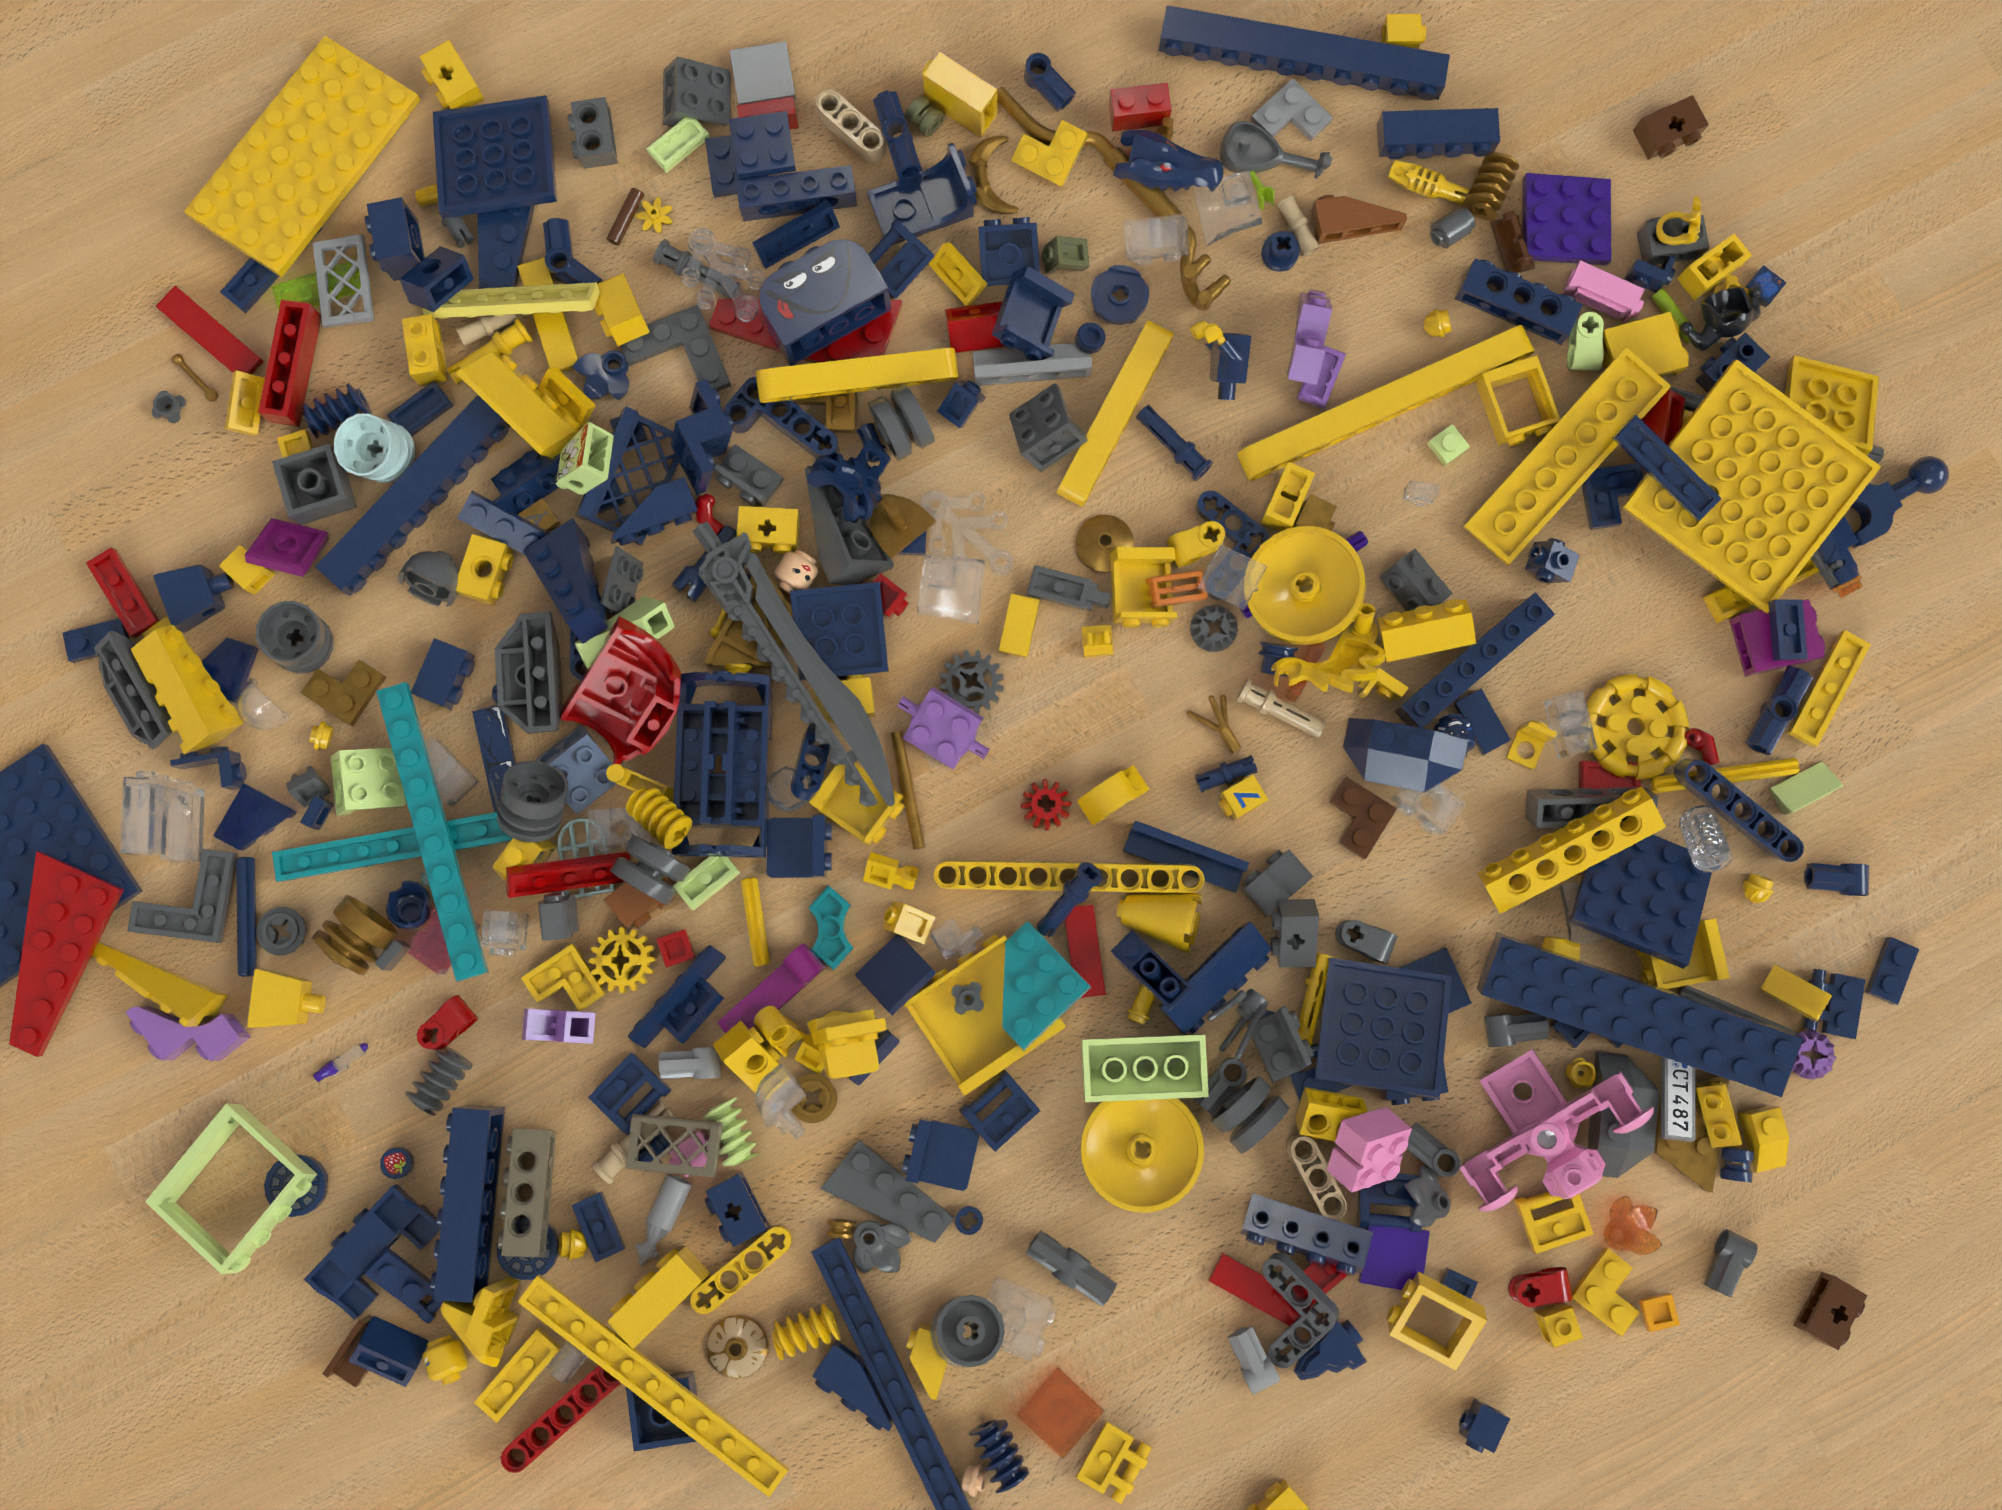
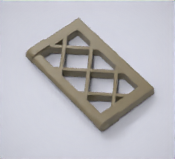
(684, 1168)

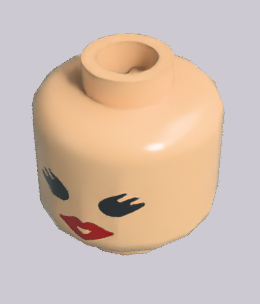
(796, 571)

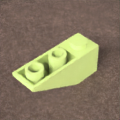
(645, 613)

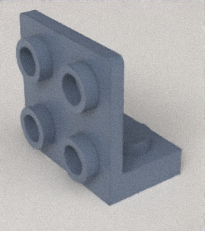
(582, 765)

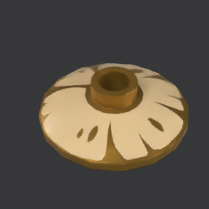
(748, 1335)

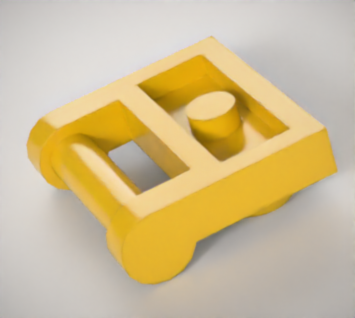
(1556, 1227)

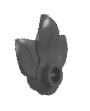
(1430, 1198)
(881, 1250)

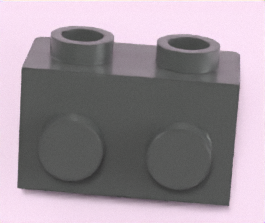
(1415, 582)

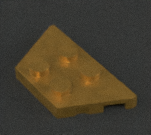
(732, 648)
(1695, 1158)

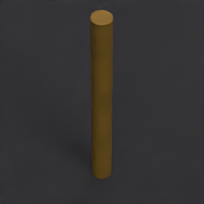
(907, 790)

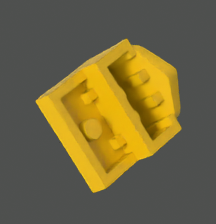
(847, 1042)
(486, 1322)

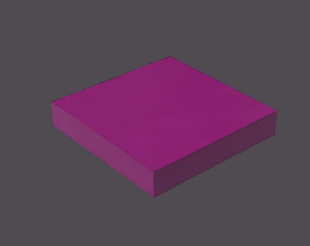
(286, 547)

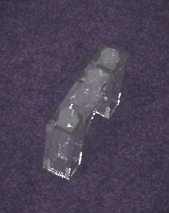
(162, 817)

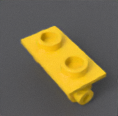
(1718, 1115)

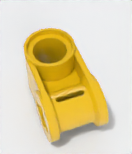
(1191, 543)
(778, 1029)

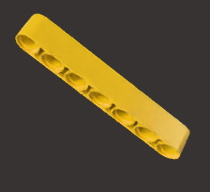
(856, 375)
(1115, 413)

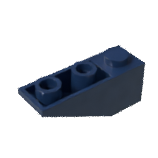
(663, 506)
(1150, 970)
(849, 1378)

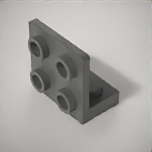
(695, 92)
(1045, 429)
(1281, 1045)

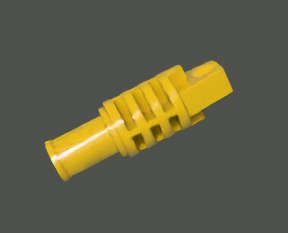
(1426, 182)

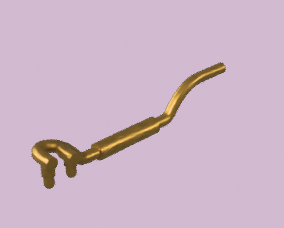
(1153, 199)

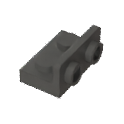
(748, 476)

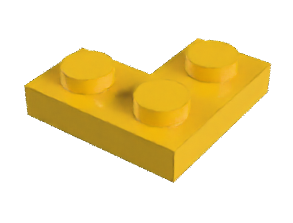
(1055, 160)
(568, 971)
(1598, 1289)

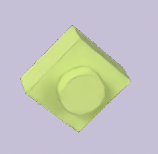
(1448, 445)

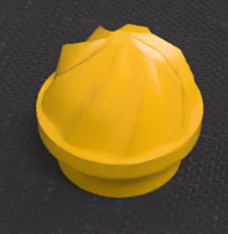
(1437, 323)
(1757, 888)
(572, 1244)

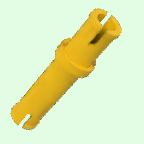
(1313, 998)

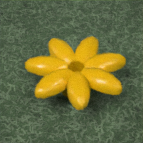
(657, 218)

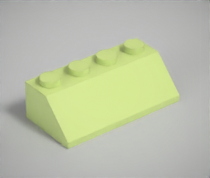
(1144, 1068)

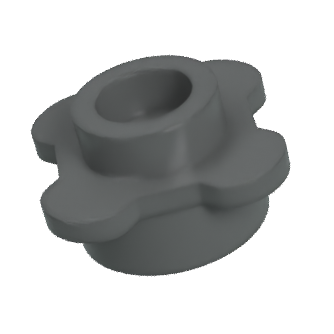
(160, 405)
(974, 1003)

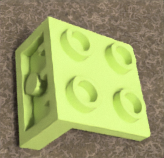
(366, 780)

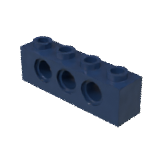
(795, 192)
(1504, 306)

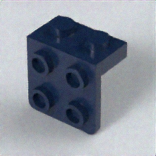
(799, 847)
(940, 1154)

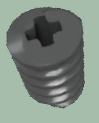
(439, 1081)

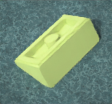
(1805, 788)

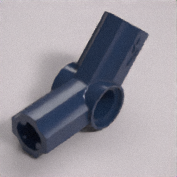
(559, 248)

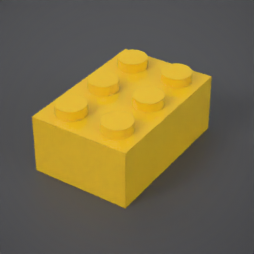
(657, 1295)

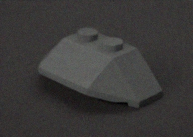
(530, 673)
(131, 691)
(1627, 1149)

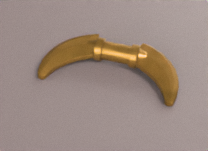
(979, 159)

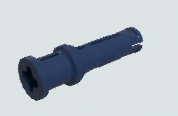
(1183, 451)
(1074, 892)

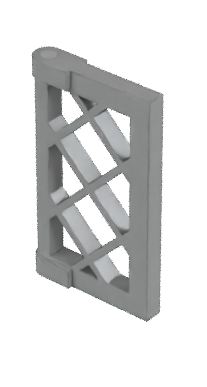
(322, 271)

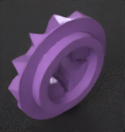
(1819, 1066)

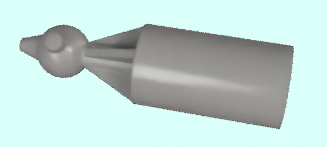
(663, 1215)

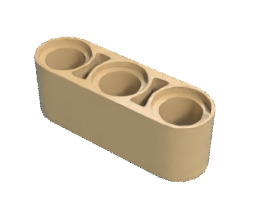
(847, 114)
(1323, 1190)

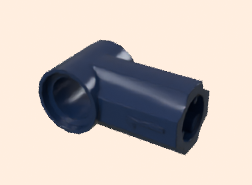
(1049, 83)
(1843, 878)

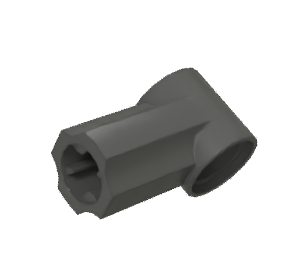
(1509, 1029)
(1220, 1087)
(1429, 1149)
(1731, 1258)

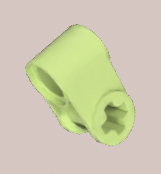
(1586, 348)

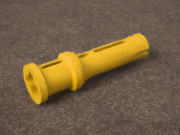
(501, 343)

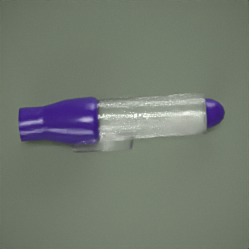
(340, 1064)

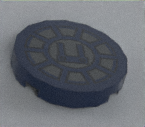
(280, 1176)
(529, 1267)

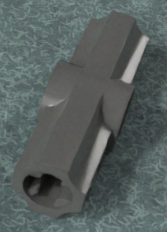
(1071, 1268)

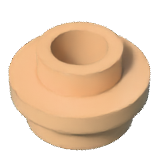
(974, 1480)

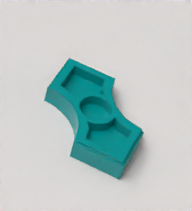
(830, 914)

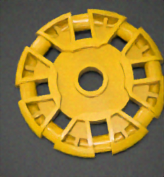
(1652, 721)

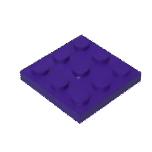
(1567, 218)

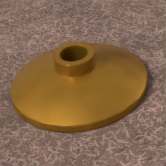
(1088, 544)

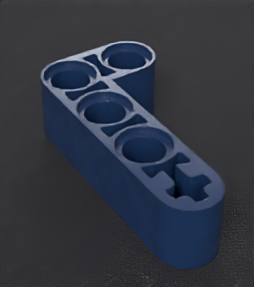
(786, 424)

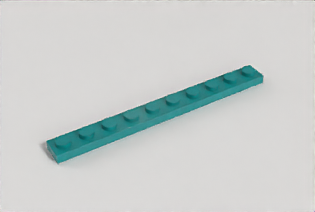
(432, 832)

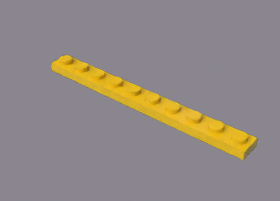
(654, 1385)

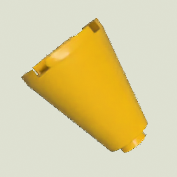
(1163, 917)

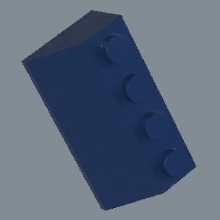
(1217, 976)

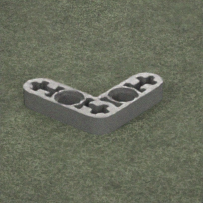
(1309, 1317)

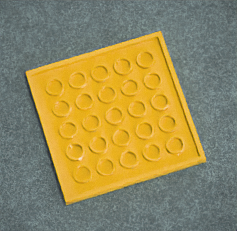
(1779, 483)

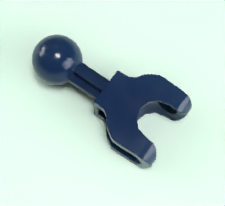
(1880, 502)

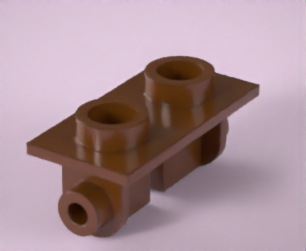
(1511, 243)

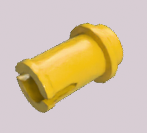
(1141, 1006)

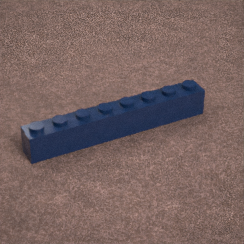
(413, 496)

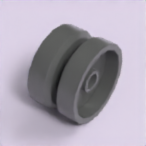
(903, 421)
(652, 866)
(1249, 1114)
(985, 1327)

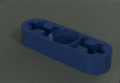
(802, 768)

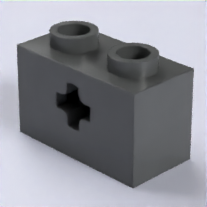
(1296, 933)

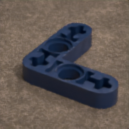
(1241, 536)

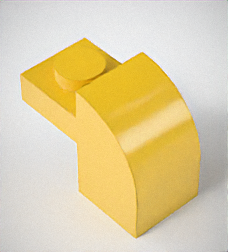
(1112, 794)

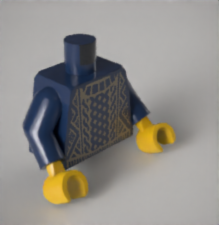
(1228, 356)

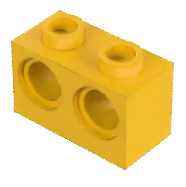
(424, 349)
(1287, 497)
(1332, 1110)

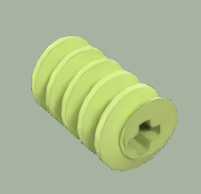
(732, 1136)

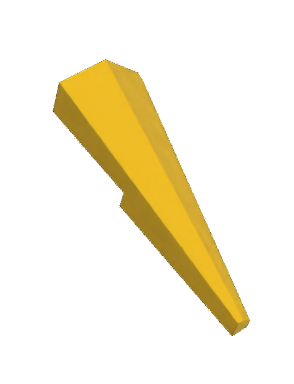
(168, 989)

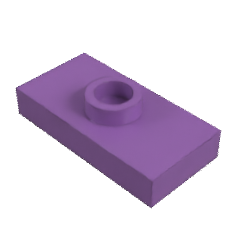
(1319, 394)

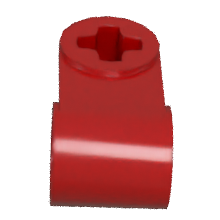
(450, 1020)
(1546, 1287)

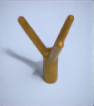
(1222, 718)

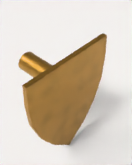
(898, 523)

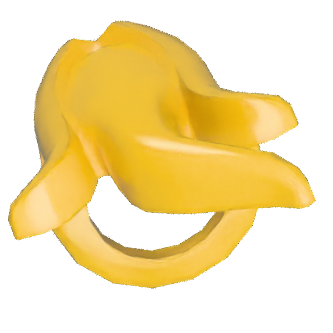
(1693, 219)

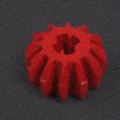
(1038, 812)

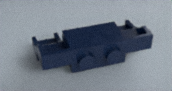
(342, 1269)

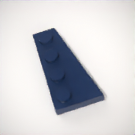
(502, 245)

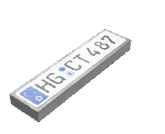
(1677, 1101)

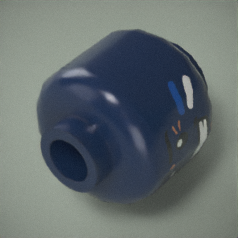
(1457, 726)

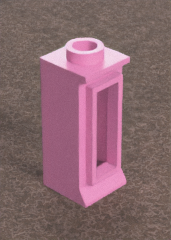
(1604, 292)

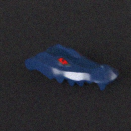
(1164, 164)

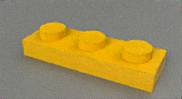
(517, 1375)

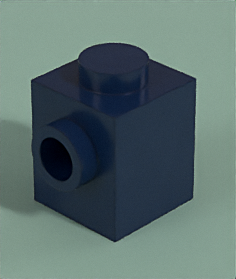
(1482, 1426)

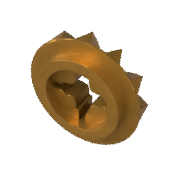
(827, 1098)

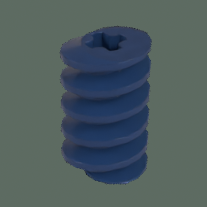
(335, 410)
(1001, 1453)

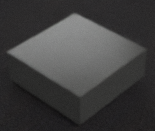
(392, 955)

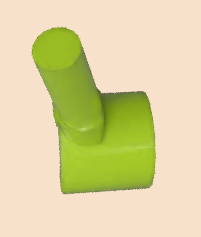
(1263, 193)

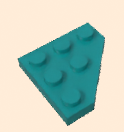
(1036, 986)

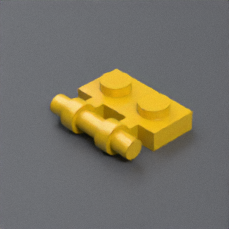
(1105, 1457)

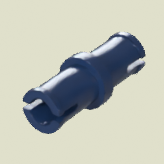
(1226, 773)

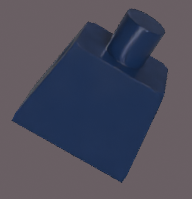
(192, 594)

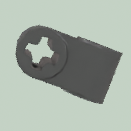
(1370, 940)

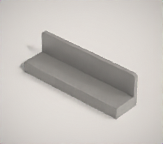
(1011, 365)

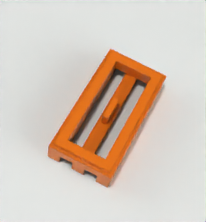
(1155, 592)

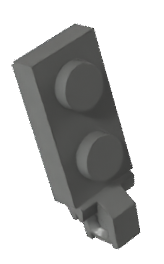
(1066, 589)

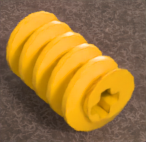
(659, 816)
(805, 1331)

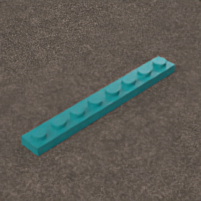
(380, 848)

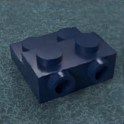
(1007, 249)

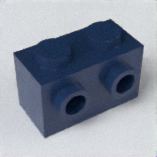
(1742, 349)

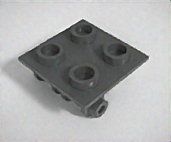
(621, 582)

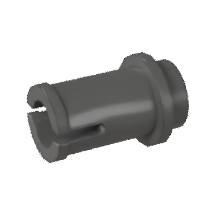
(458, 230)

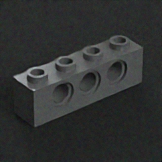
(1559, 806)

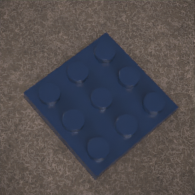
(843, 627)

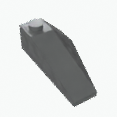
(844, 547)

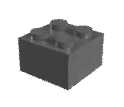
(313, 485)

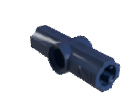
(901, 147)
(1788, 696)

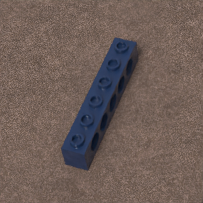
(1475, 662)

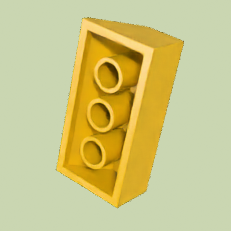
(520, 403)

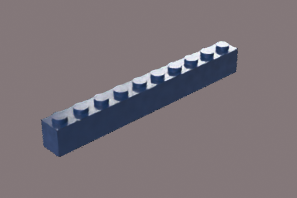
(1304, 53)

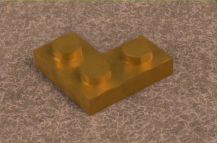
(839, 411)
(348, 698)

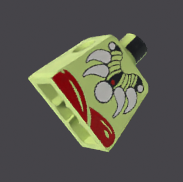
(585, 460)

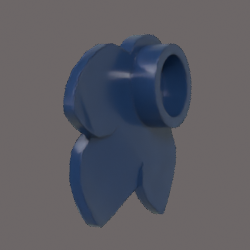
(600, 377)

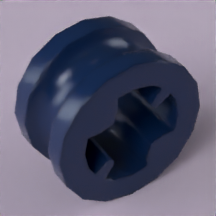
(974, 1228)

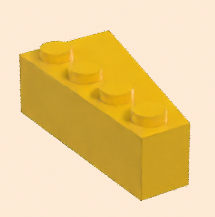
(185, 689)

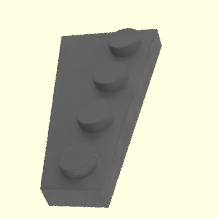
(882, 1190)

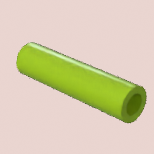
(1666, 305)

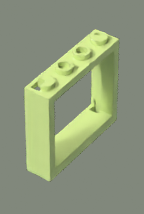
(190, 1165)

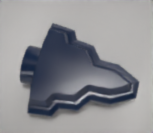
(1332, 1352)

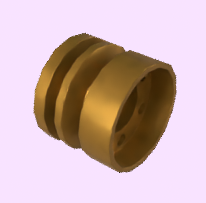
(351, 940)

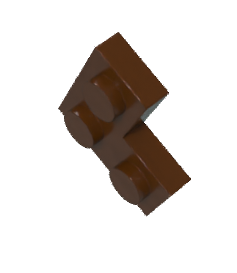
(1369, 813)

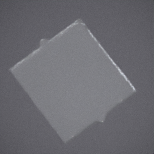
(1232, 577)

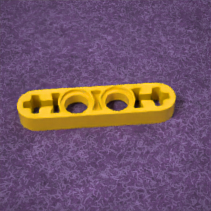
(742, 1270)

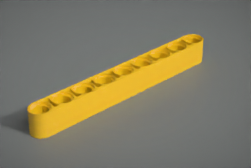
(1054, 883)

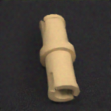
(1298, 225)
(484, 326)

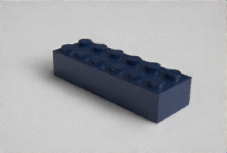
(468, 1202)

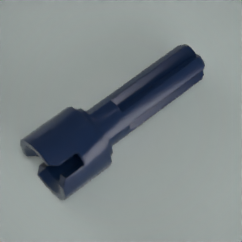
(690, 575)

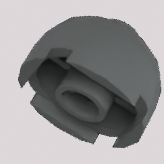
(431, 577)

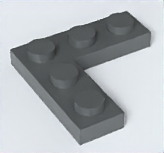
(680, 329)
(209, 908)

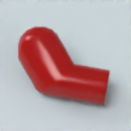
(704, 512)
(1704, 743)

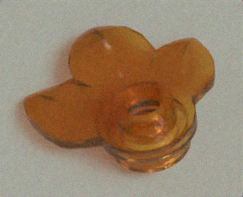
(1635, 1225)

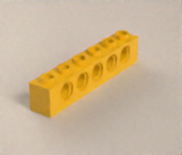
(1587, 850)

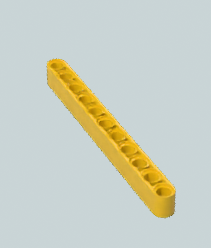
(1384, 403)

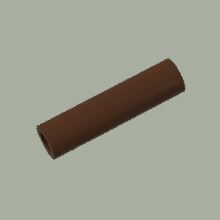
(625, 216)

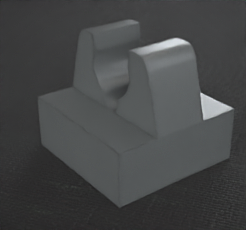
(307, 786)

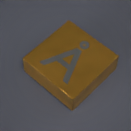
(540, 515)

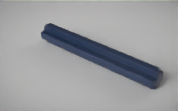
(246, 916)

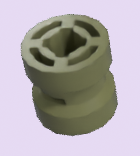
(924, 116)

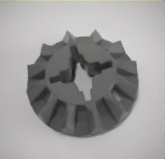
(1217, 641)
(268, 935)

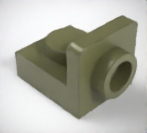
(1065, 254)

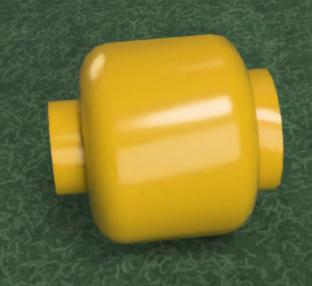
(445, 1360)

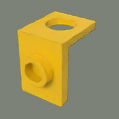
(1534, 733)

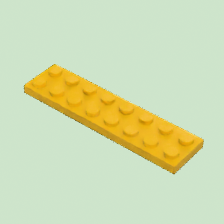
(1565, 456)

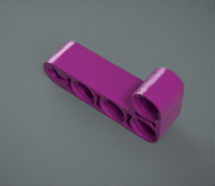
(777, 989)

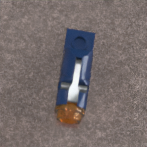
(1836, 561)

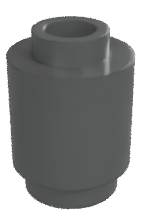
(1452, 227)

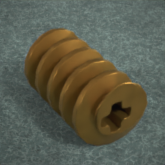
(1490, 185)

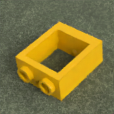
(1532, 370)
(1462, 1338)

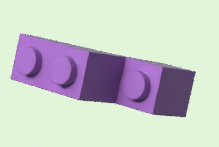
(1309, 337)
(170, 1039)

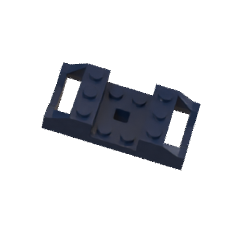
(741, 739)

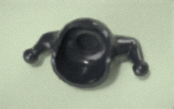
(1725, 315)

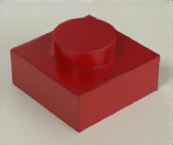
(676, 948)

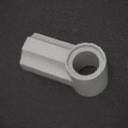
(697, 1063)
(1256, 1366)

